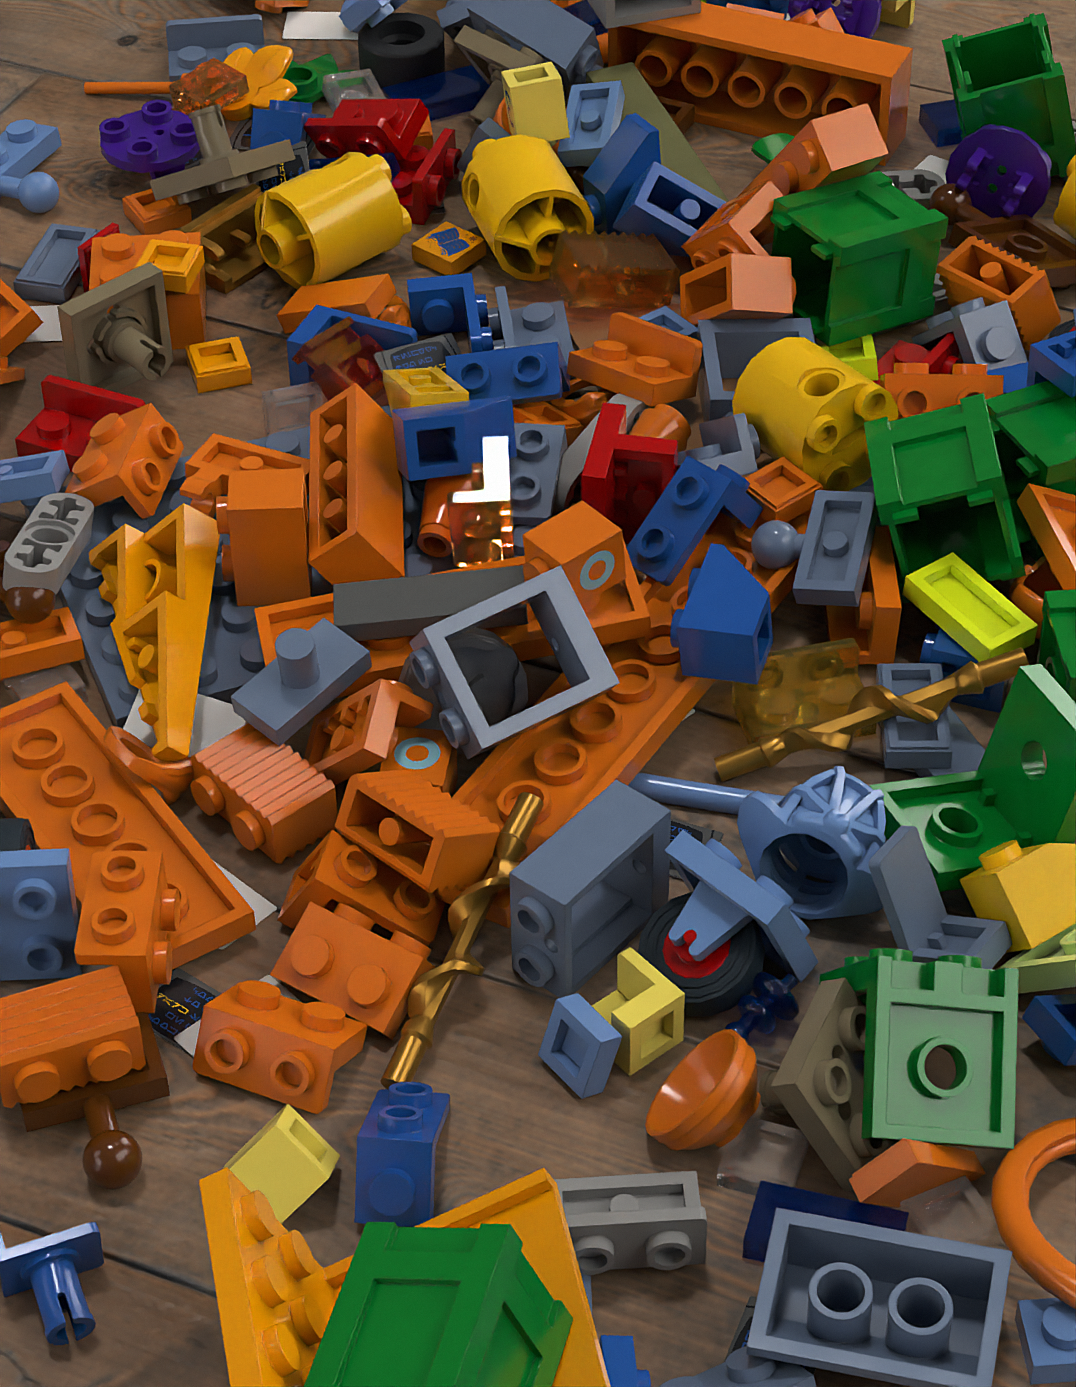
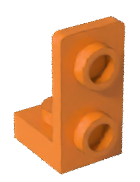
(350, 875)

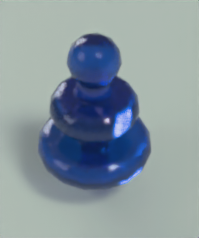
(771, 1000)

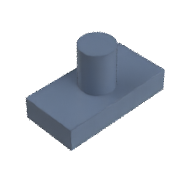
(301, 680)

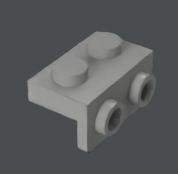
(635, 1221)

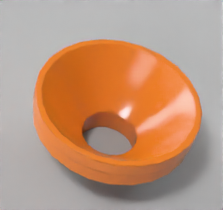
(706, 1095)

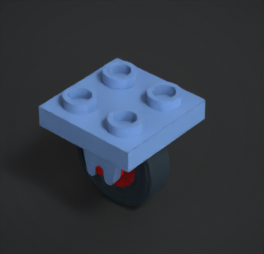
(35, 907)
(721, 930)

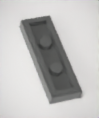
(412, 603)

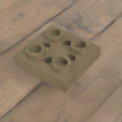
(490, 56)
(221, 165)
(121, 347)
(824, 1081)

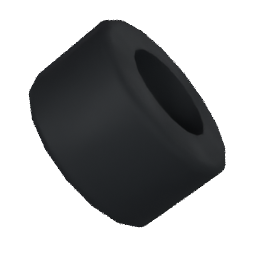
(402, 48)

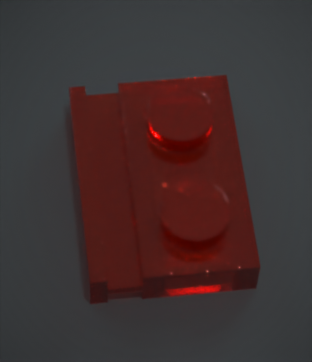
(342, 360)

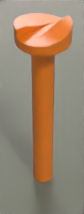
(128, 87)

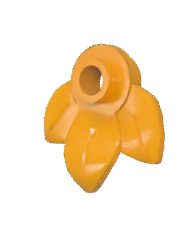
(264, 79)

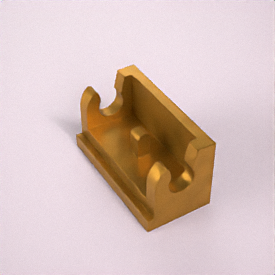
(230, 240)

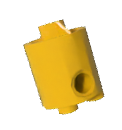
(523, 202)
(330, 220)
(812, 410)

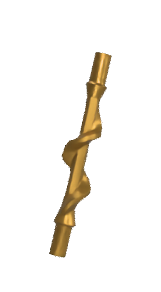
(869, 707)
(465, 920)

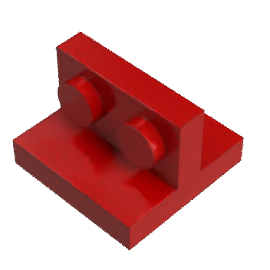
(625, 472)

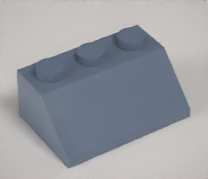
(879, 1302)

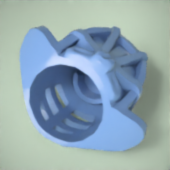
(827, 832)

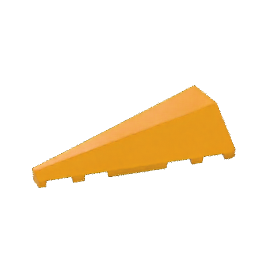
(161, 607)

